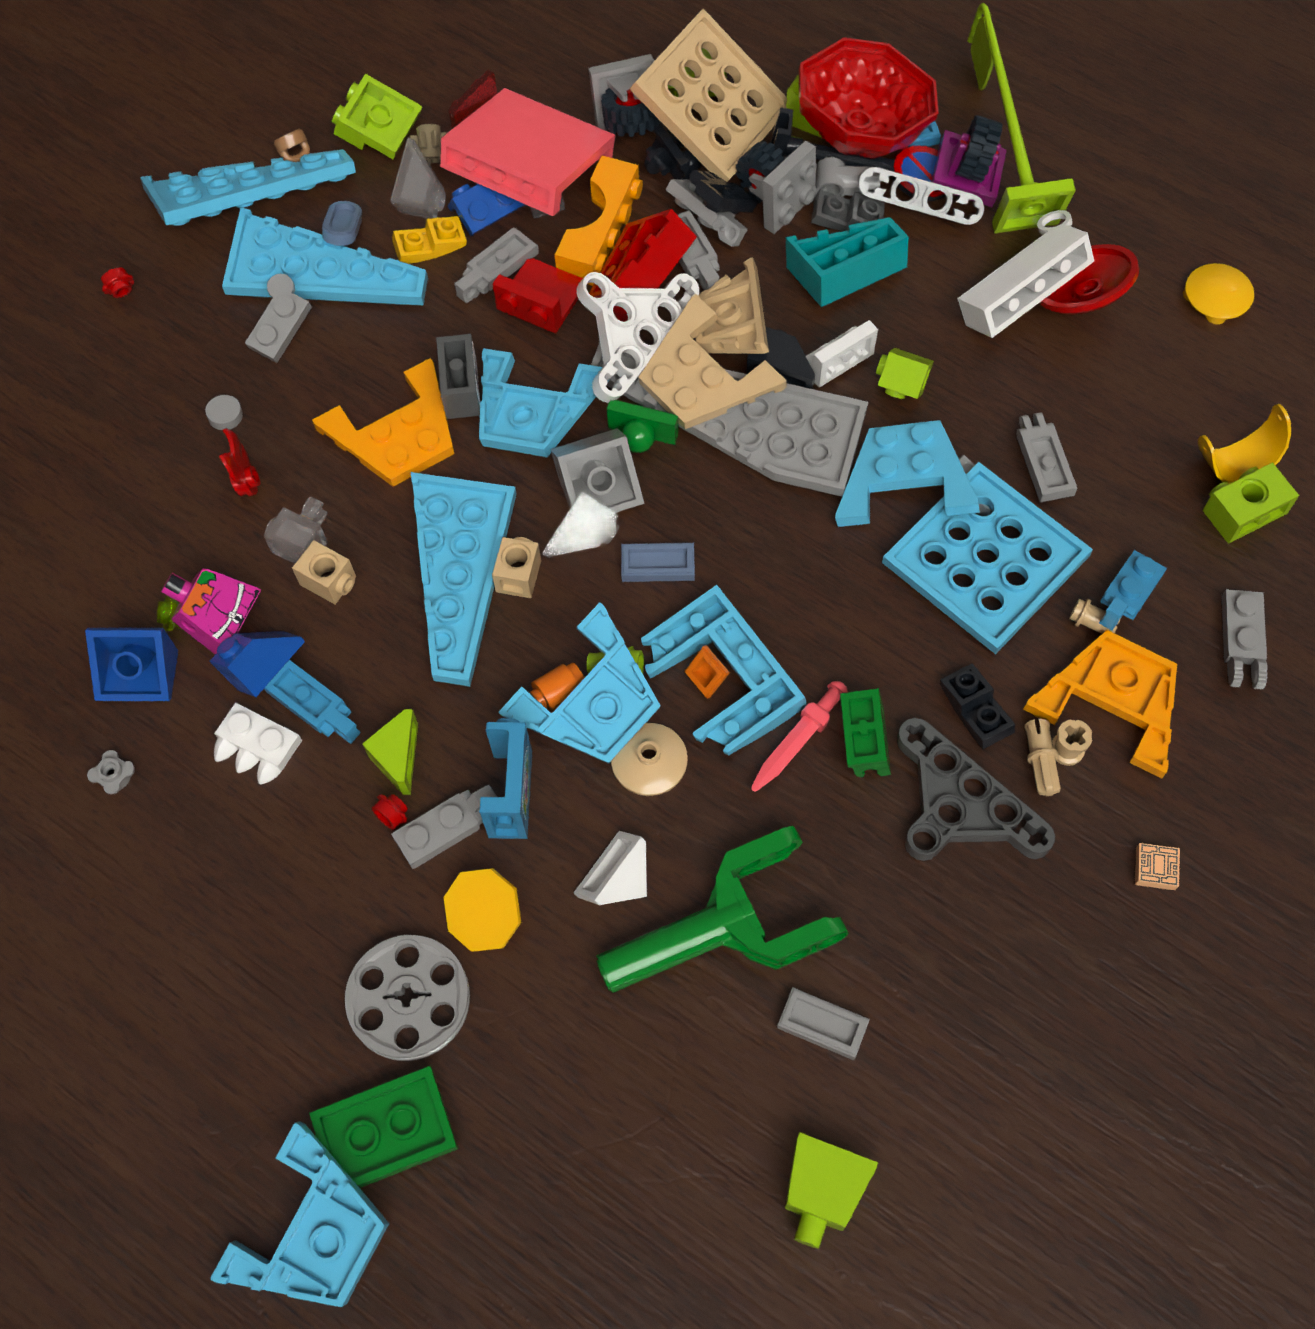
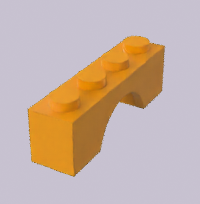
(613, 190)

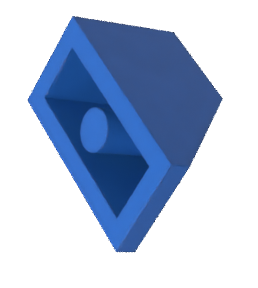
(254, 658)

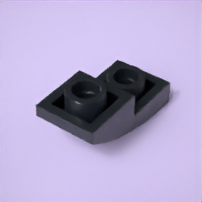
(974, 704)

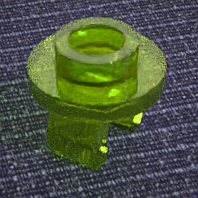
(165, 612)

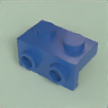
(481, 207)

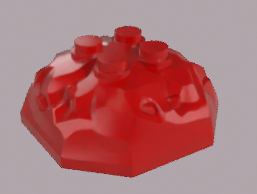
(866, 97)

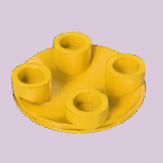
(1219, 292)

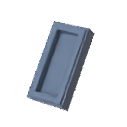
(657, 562)

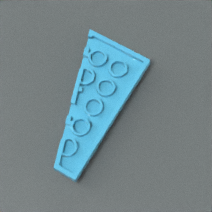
(458, 547)

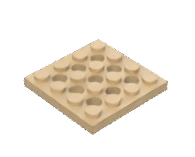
(693, 94)

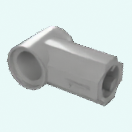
(841, 179)

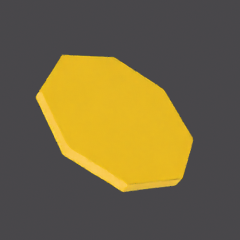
(482, 909)

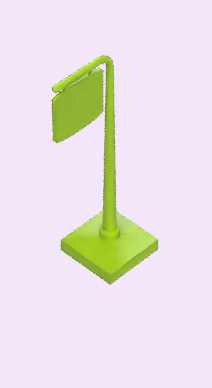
(1023, 204)

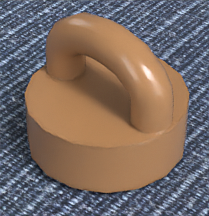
(289, 141)

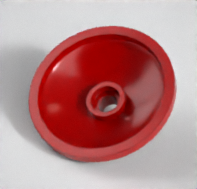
(1098, 284)

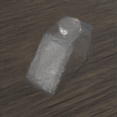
(417, 185)
(583, 527)

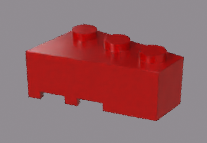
(646, 254)

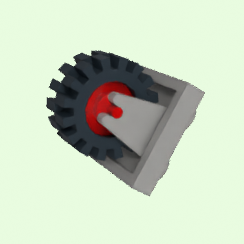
(614, 103)
(779, 181)

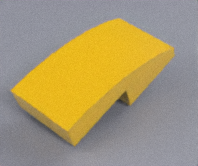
(435, 240)

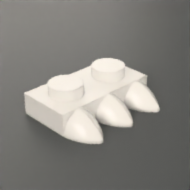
(257, 741)

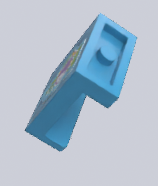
(509, 815)

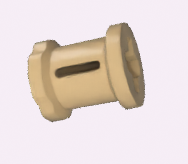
(1072, 731)

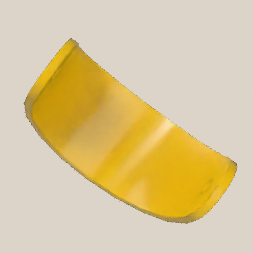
(1256, 450)

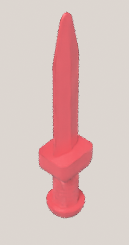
(813, 718)

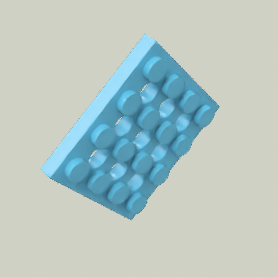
(964, 604)

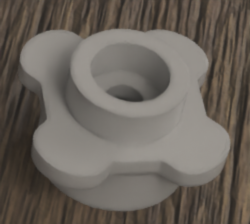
(120, 777)

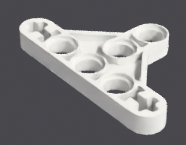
(623, 337)

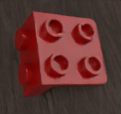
(537, 294)

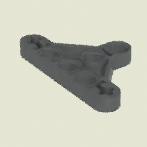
(977, 813)

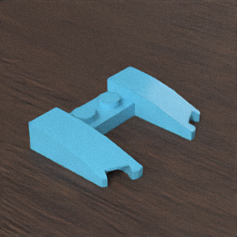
(772, 692)

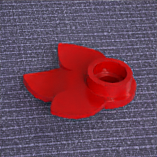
(241, 472)

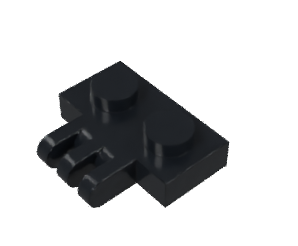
(720, 194)

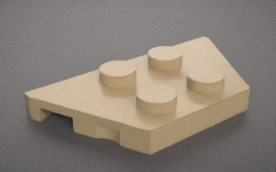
(739, 315)

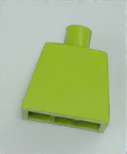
(825, 1187)

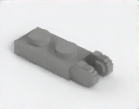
(1244, 636)

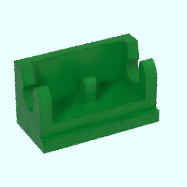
(865, 732)

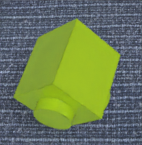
(903, 373)

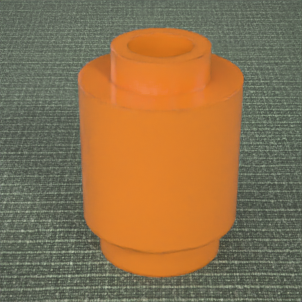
(556, 685)

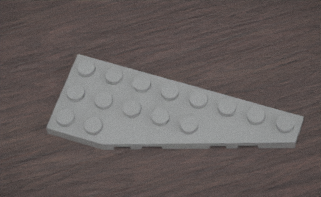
(786, 435)

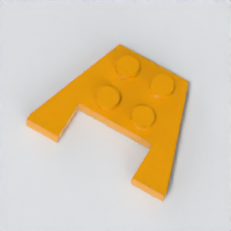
(402, 440)
(1123, 682)

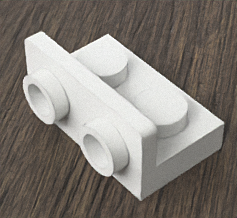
(843, 352)

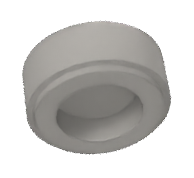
(224, 412)

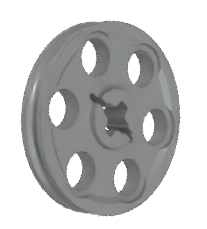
(419, 1013)

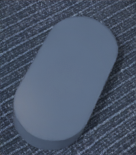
(342, 223)

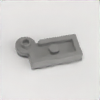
(279, 319)

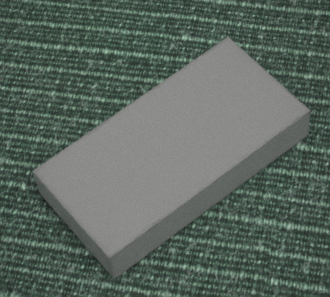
(823, 1023)

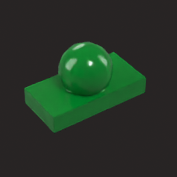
(642, 425)

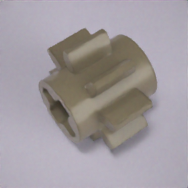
(429, 140)

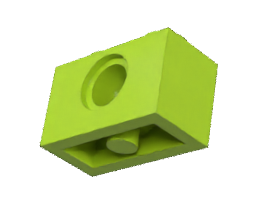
(1269, 497)

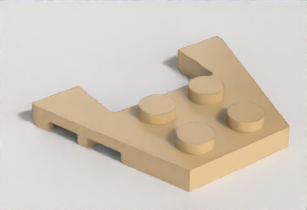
(691, 381)

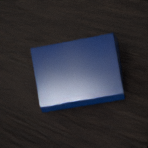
(131, 664)

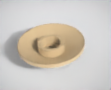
(656, 774)

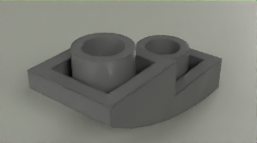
(838, 212)

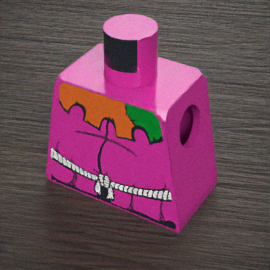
(210, 605)

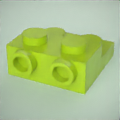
(375, 117)

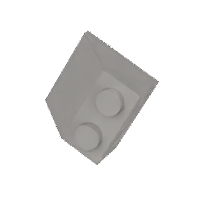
(601, 469)

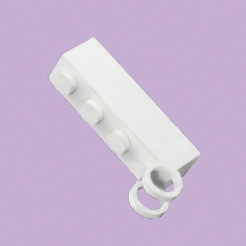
(1027, 276)

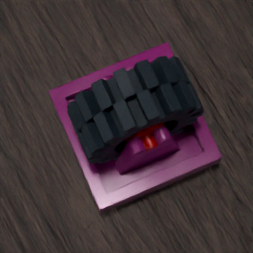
(972, 160)

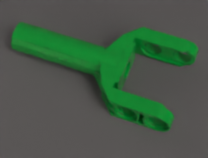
(725, 921)

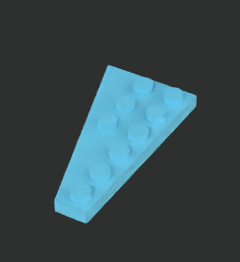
(241, 184)
(316, 267)

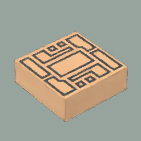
(1157, 866)

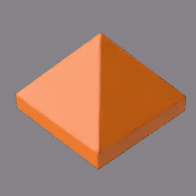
(706, 671)

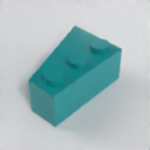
(847, 260)

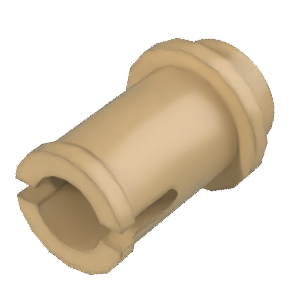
(1089, 616)

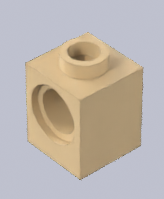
(319, 560)
(516, 580)

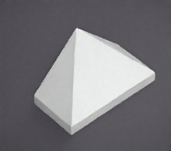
(617, 873)

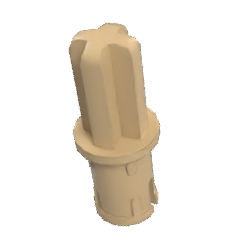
(1043, 757)

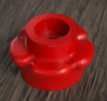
(117, 282)
(390, 811)

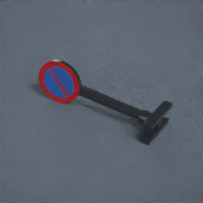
(911, 161)

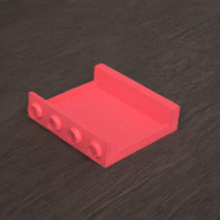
(524, 149)

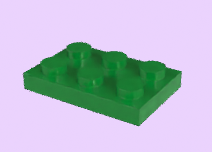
(387, 1128)

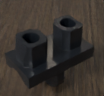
(666, 156)

